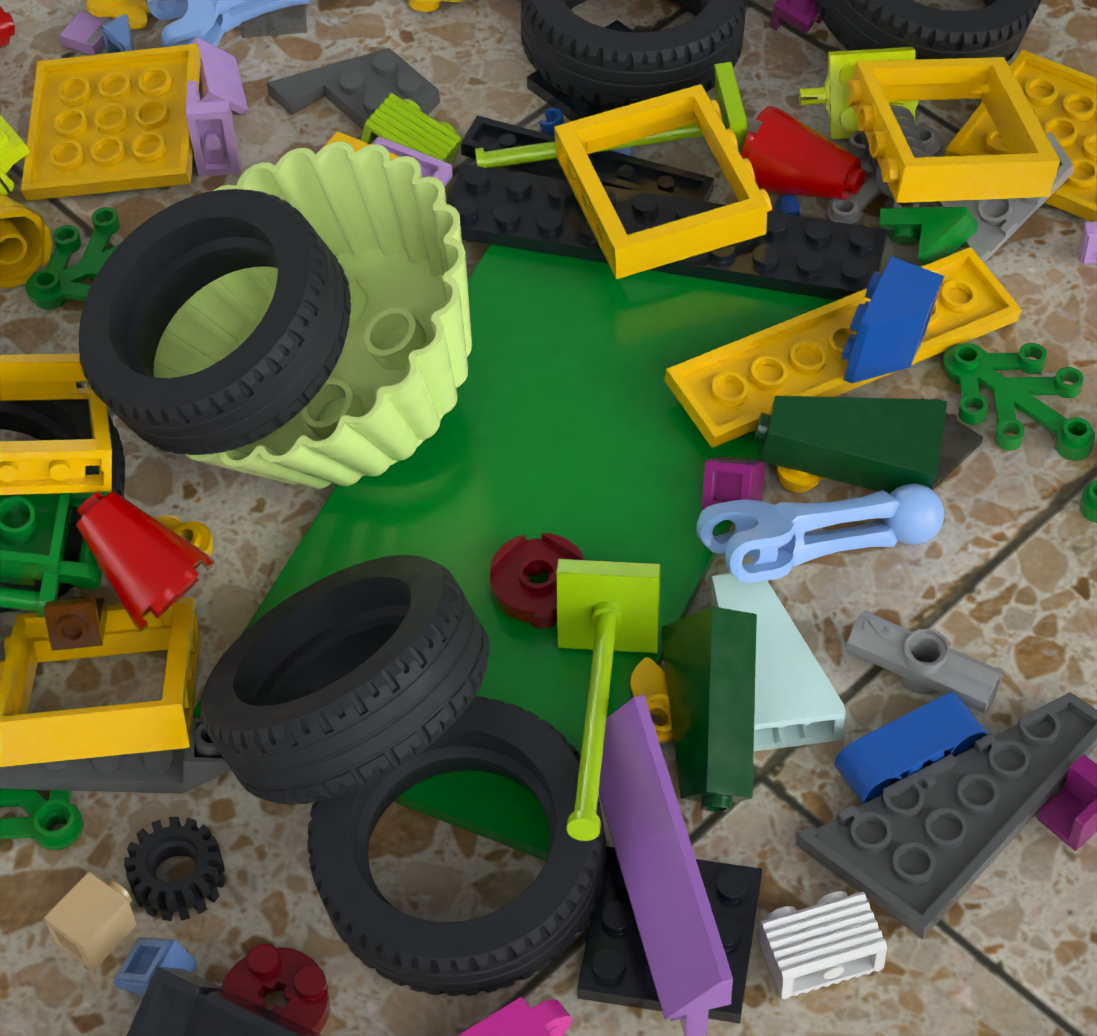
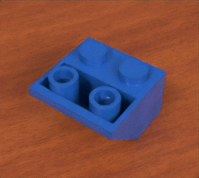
(892, 322)

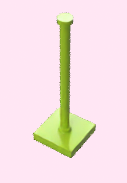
(726, 95)
(603, 610)

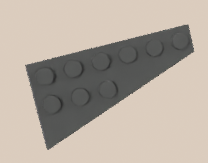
(950, 820)

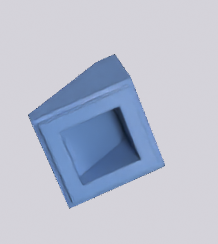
(118, 35)
(144, 959)

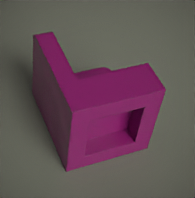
(796, 12)
(732, 480)
(1074, 809)

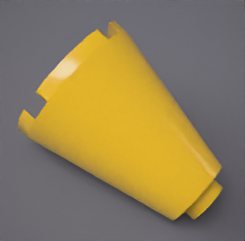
(23, 243)

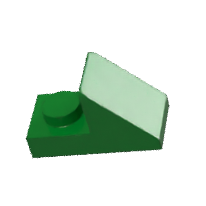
(937, 228)

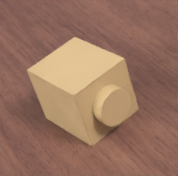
(91, 920)

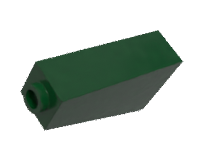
(855, 439)
(712, 704)

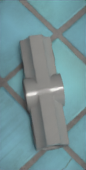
(900, 653)

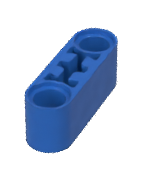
(908, 745)

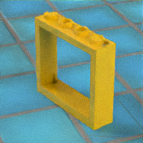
(1023, 173)
(674, 239)
(53, 464)
(100, 729)

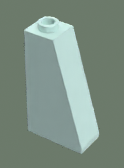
(791, 690)

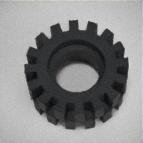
(168, 843)

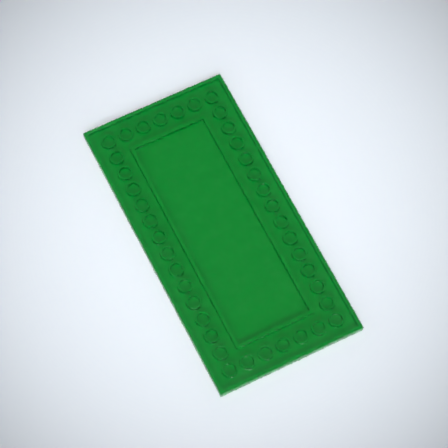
(559, 437)

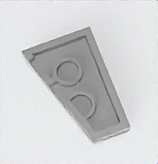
(1002, 217)

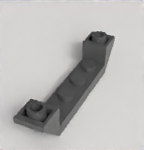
(138, 772)

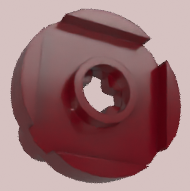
(510, 581)
(287, 971)

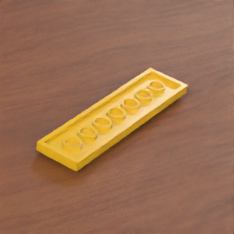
(804, 354)

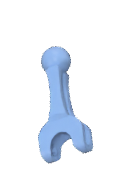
(209, 18)
(779, 534)

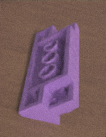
(661, 872)

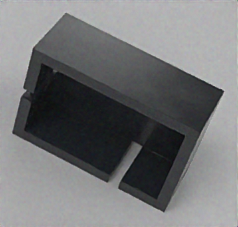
(191, 1006)

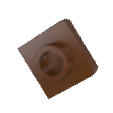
(75, 622)

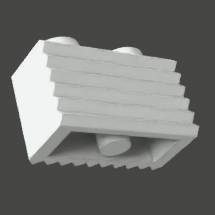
(822, 943)

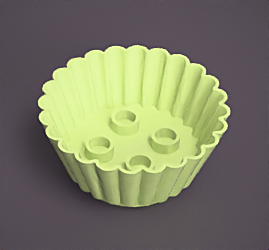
(404, 328)

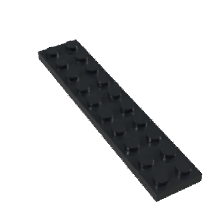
(545, 217)

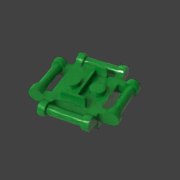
(34, 548)

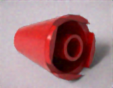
(799, 160)
(139, 555)

